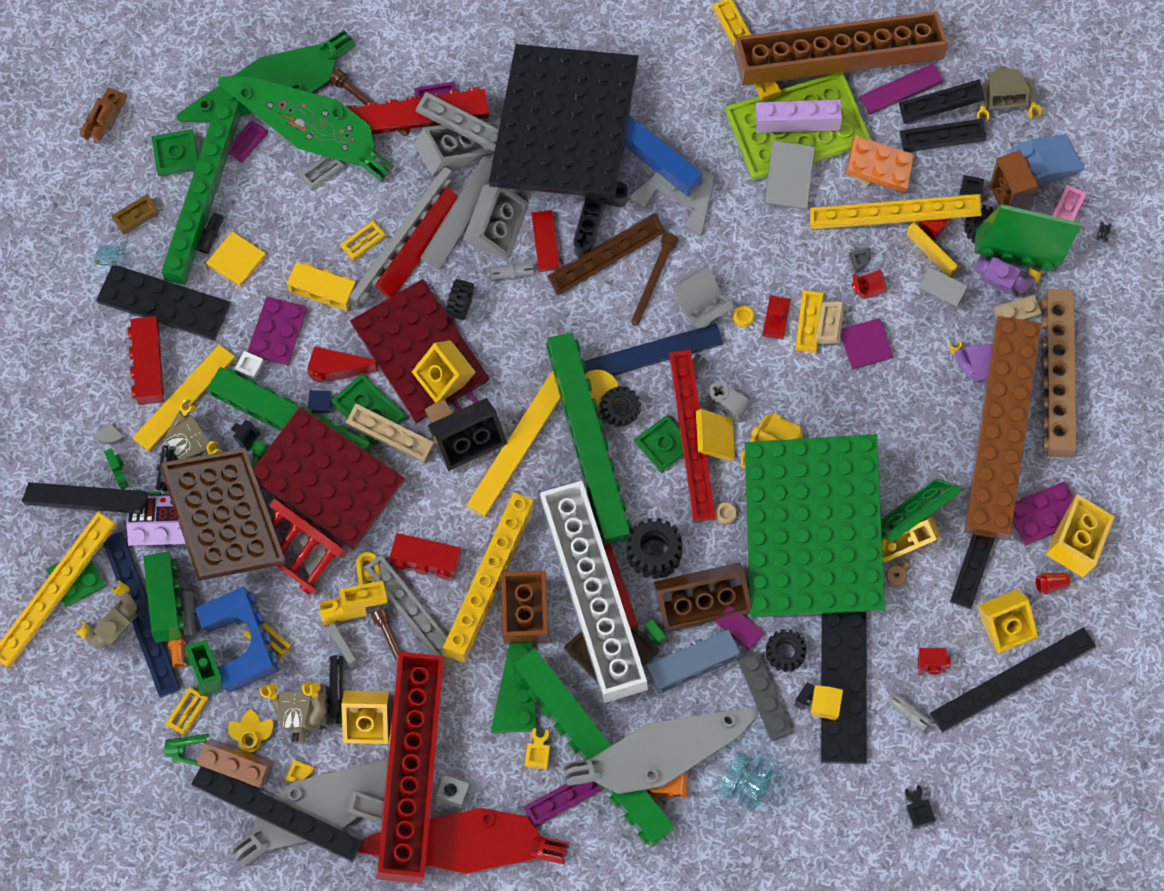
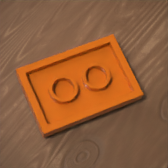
(879, 164)

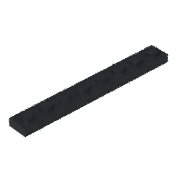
(1012, 680)
(277, 813)

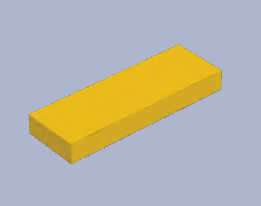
(932, 250)
(809, 321)

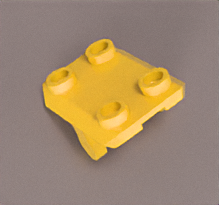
(773, 428)

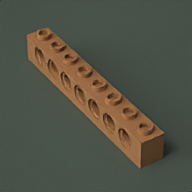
(1060, 301)

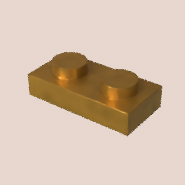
(135, 214)

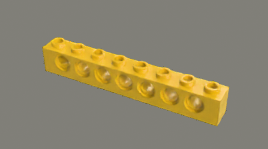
(488, 578)

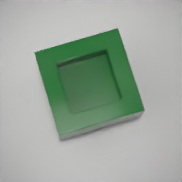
(656, 633)

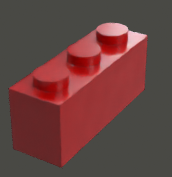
(425, 556)

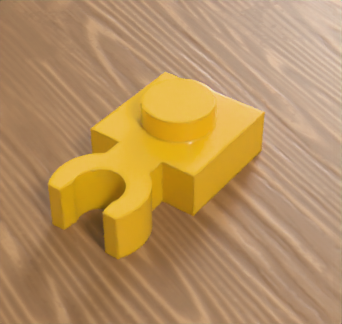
(537, 753)

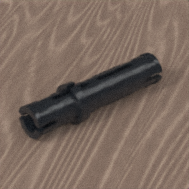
(335, 689)

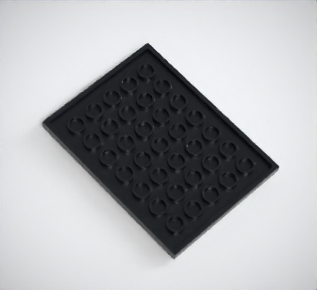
(564, 121)

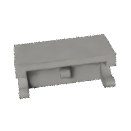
(943, 287)

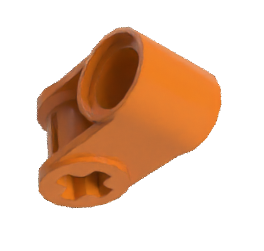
(676, 787)

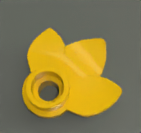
(251, 728)

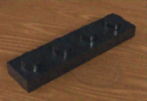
(941, 101)
(942, 135)

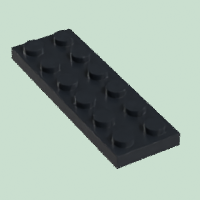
(167, 301)

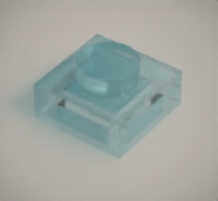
(107, 255)

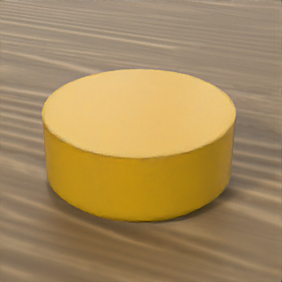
(743, 316)

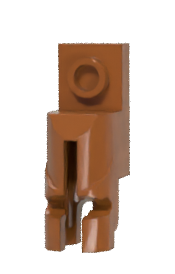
(103, 115)

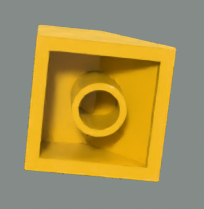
(443, 370)
(1008, 620)
(365, 717)

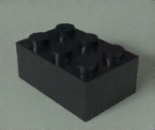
(467, 434)

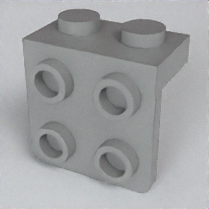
(701, 298)

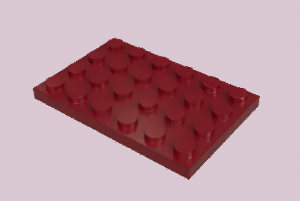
(401, 334)
(327, 478)

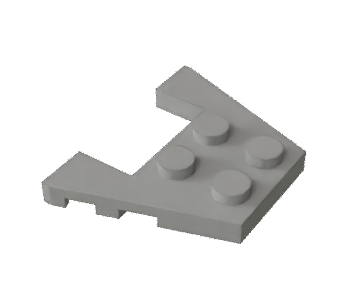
(697, 201)

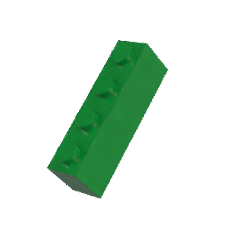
(162, 596)

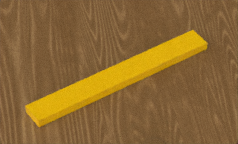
(895, 211)
(516, 449)
(55, 588)

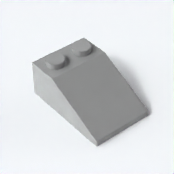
(447, 148)

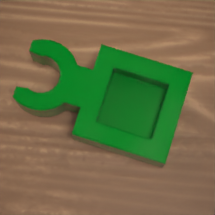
(115, 463)

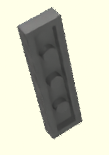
(764, 696)

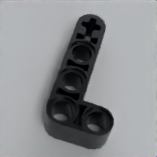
(594, 218)

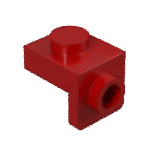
(869, 284)

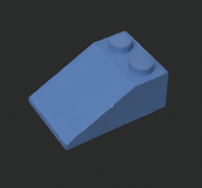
(1050, 158)

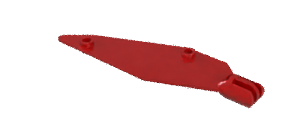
(482, 841)

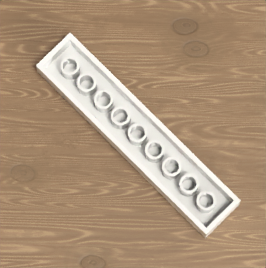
(593, 592)

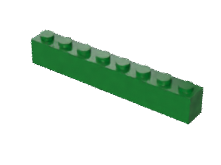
(265, 404)

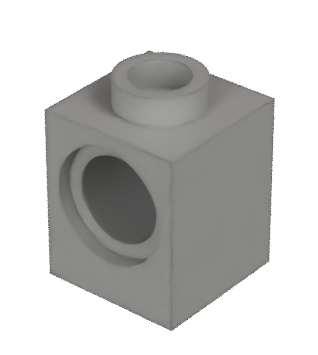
(459, 798)

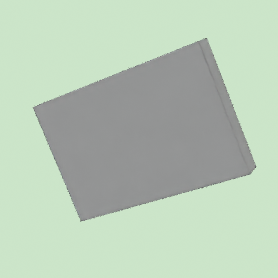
(789, 175)

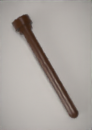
(339, 79)
(668, 242)
(381, 618)

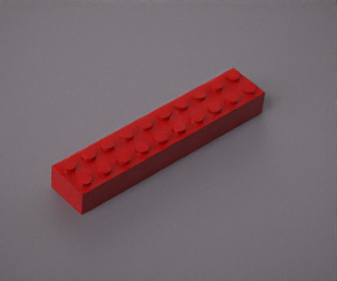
(410, 768)

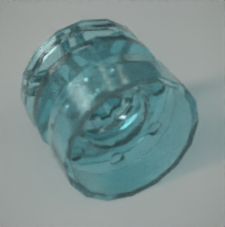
(745, 781)

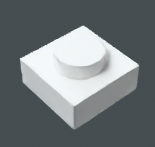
(249, 365)

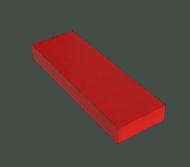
(545, 241)

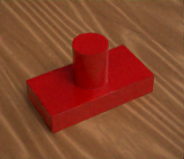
(776, 317)

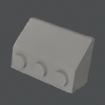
(496, 221)

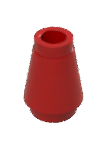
(1051, 582)

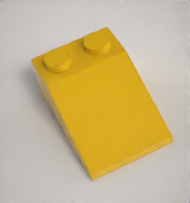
(1080, 536)

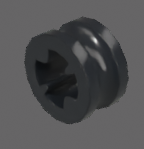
(1103, 232)

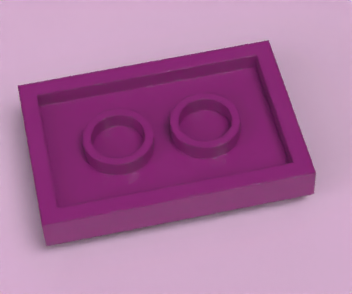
(277, 330)
(1041, 512)

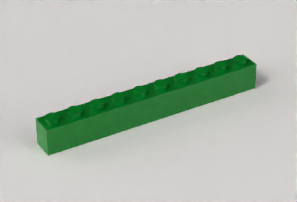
(202, 188)
(588, 439)
(587, 741)

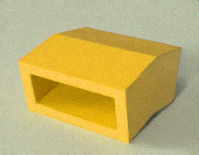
(826, 702)

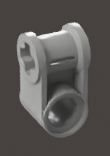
(730, 401)

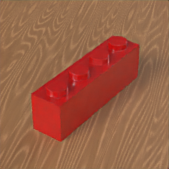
(146, 360)

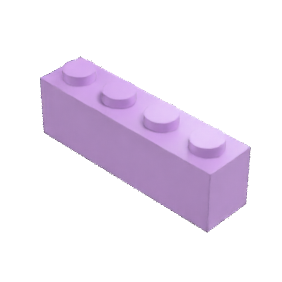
(798, 116)

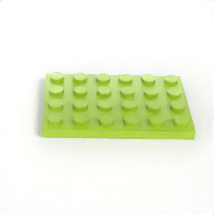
(757, 146)

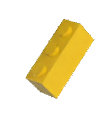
(321, 285)

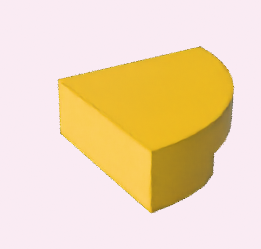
(298, 771)

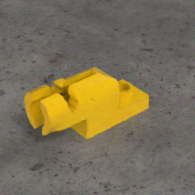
(352, 602)

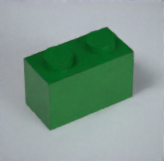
(203, 667)

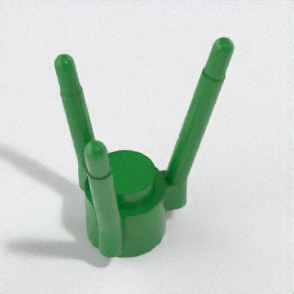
(177, 746)

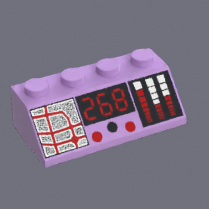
(156, 524)

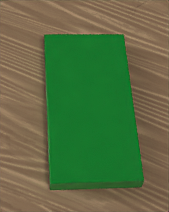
(917, 508)

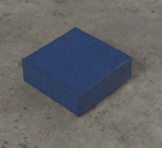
(319, 401)

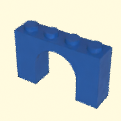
(259, 659)

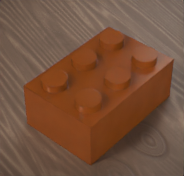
(1013, 181)
(524, 607)

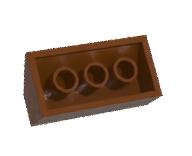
(702, 596)

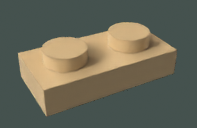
(1023, 309)
(830, 322)

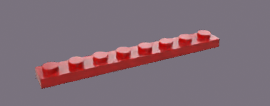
(695, 462)

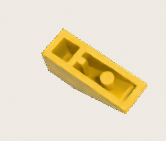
(918, 536)

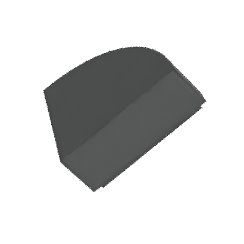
(859, 259)

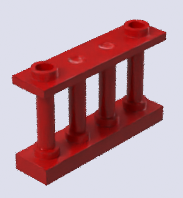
(315, 538)

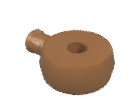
(899, 570)

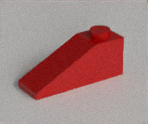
(336, 365)

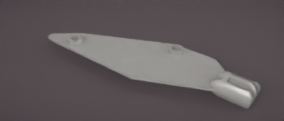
(659, 751)
(320, 797)

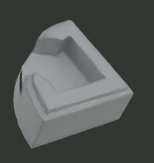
(108, 435)

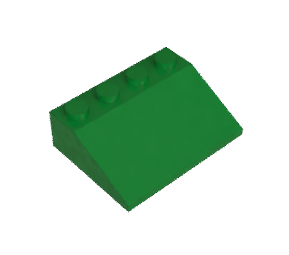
(1026, 237)

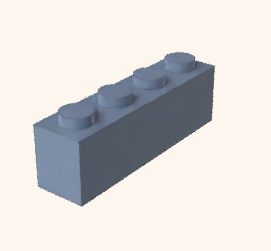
(692, 661)

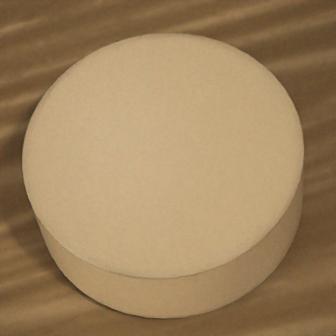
(726, 513)

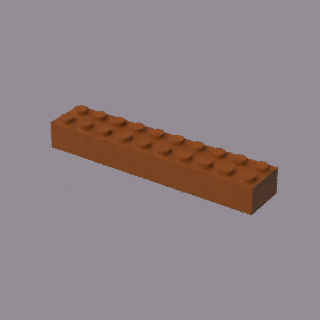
(840, 48)
(1002, 428)

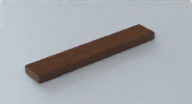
(606, 254)

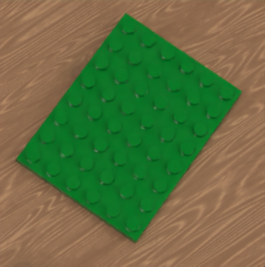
(814, 526)

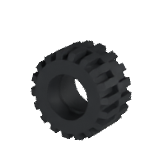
(654, 565)

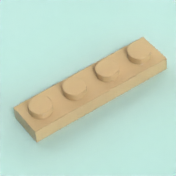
(389, 433)

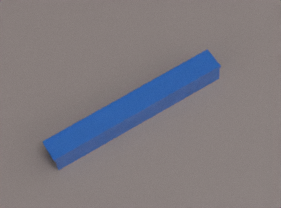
(661, 158)

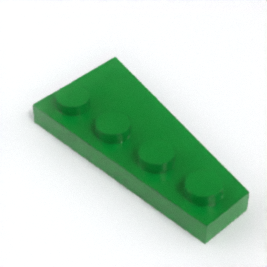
(514, 706)

